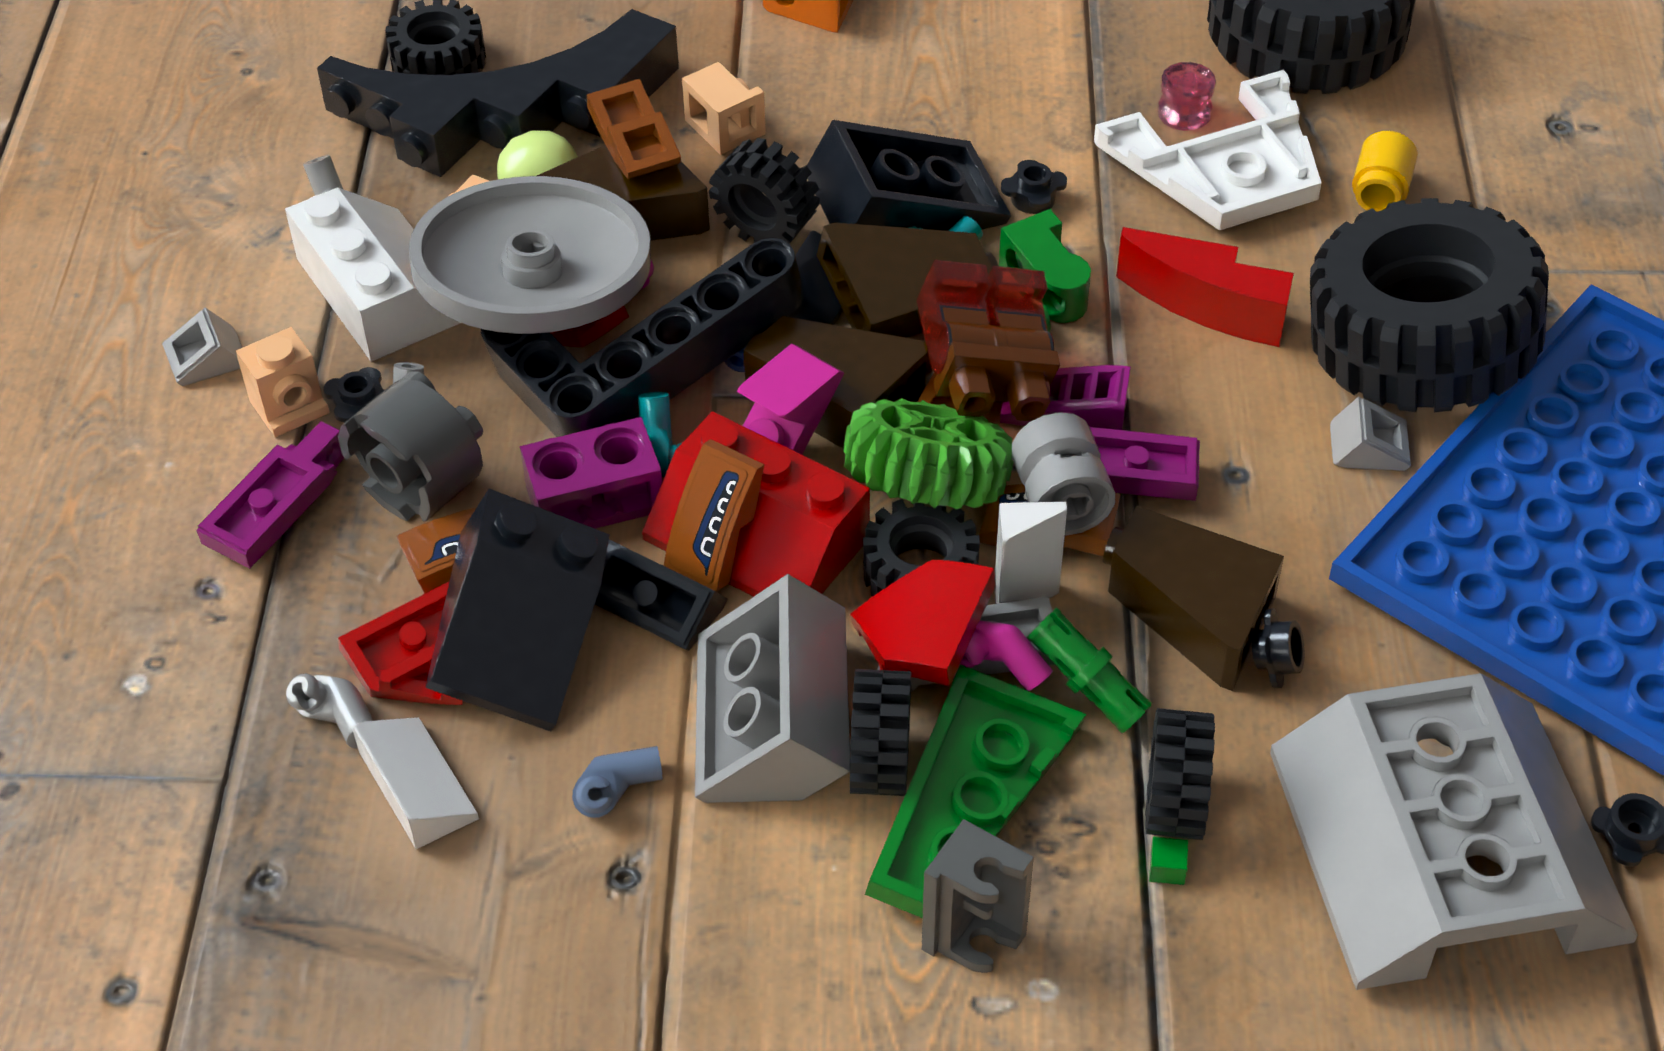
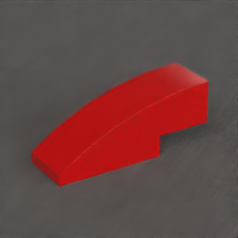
(1206, 284)

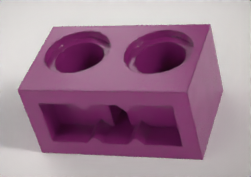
(594, 474)

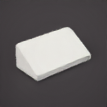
(1029, 550)
(414, 778)

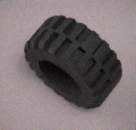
(1312, 40)
(1429, 304)

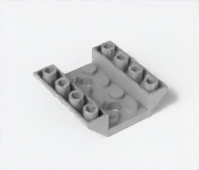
(1396, 827)

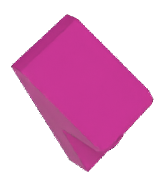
(790, 396)

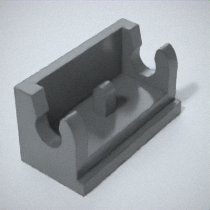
(972, 891)

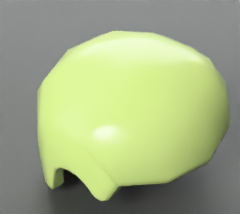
(533, 154)

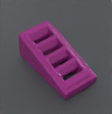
(1099, 394)

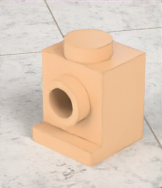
(723, 107)
(282, 381)

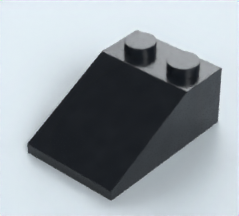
(902, 179)
(517, 609)

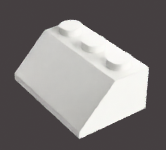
(363, 269)

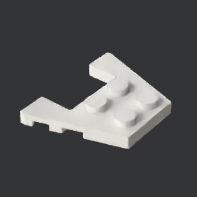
(1230, 172)

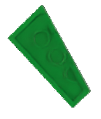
(976, 767)

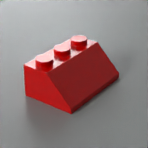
(804, 518)

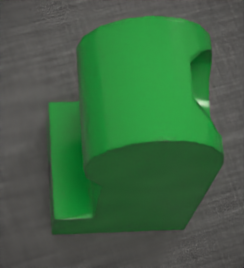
(1037, 245)

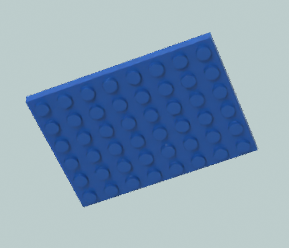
(1545, 531)

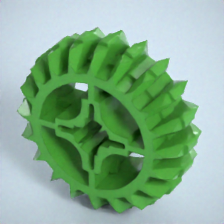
(928, 453)

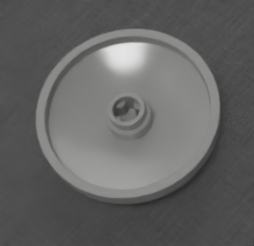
(530, 254)

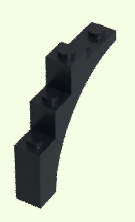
(447, 115)

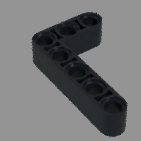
(659, 352)

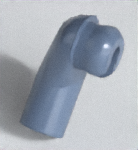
(611, 775)

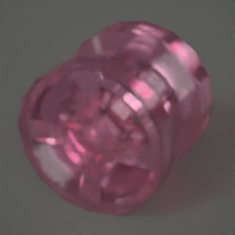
(1186, 96)

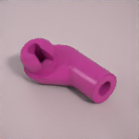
(1009, 645)

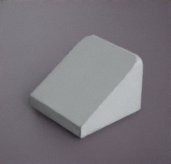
(202, 348)
(1369, 438)

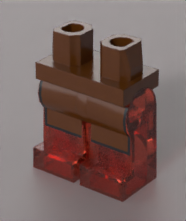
(988, 337)

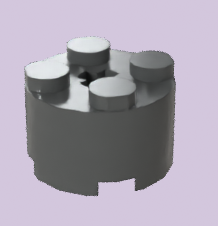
(413, 447)

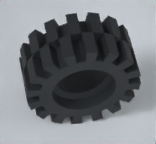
(436, 40)
(757, 169)
(914, 529)
(880, 732)
(1180, 774)

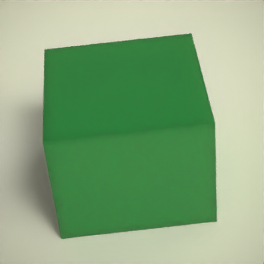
(1168, 860)

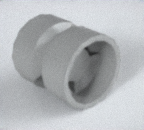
(1063, 464)

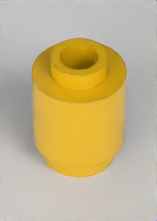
(1384, 170)

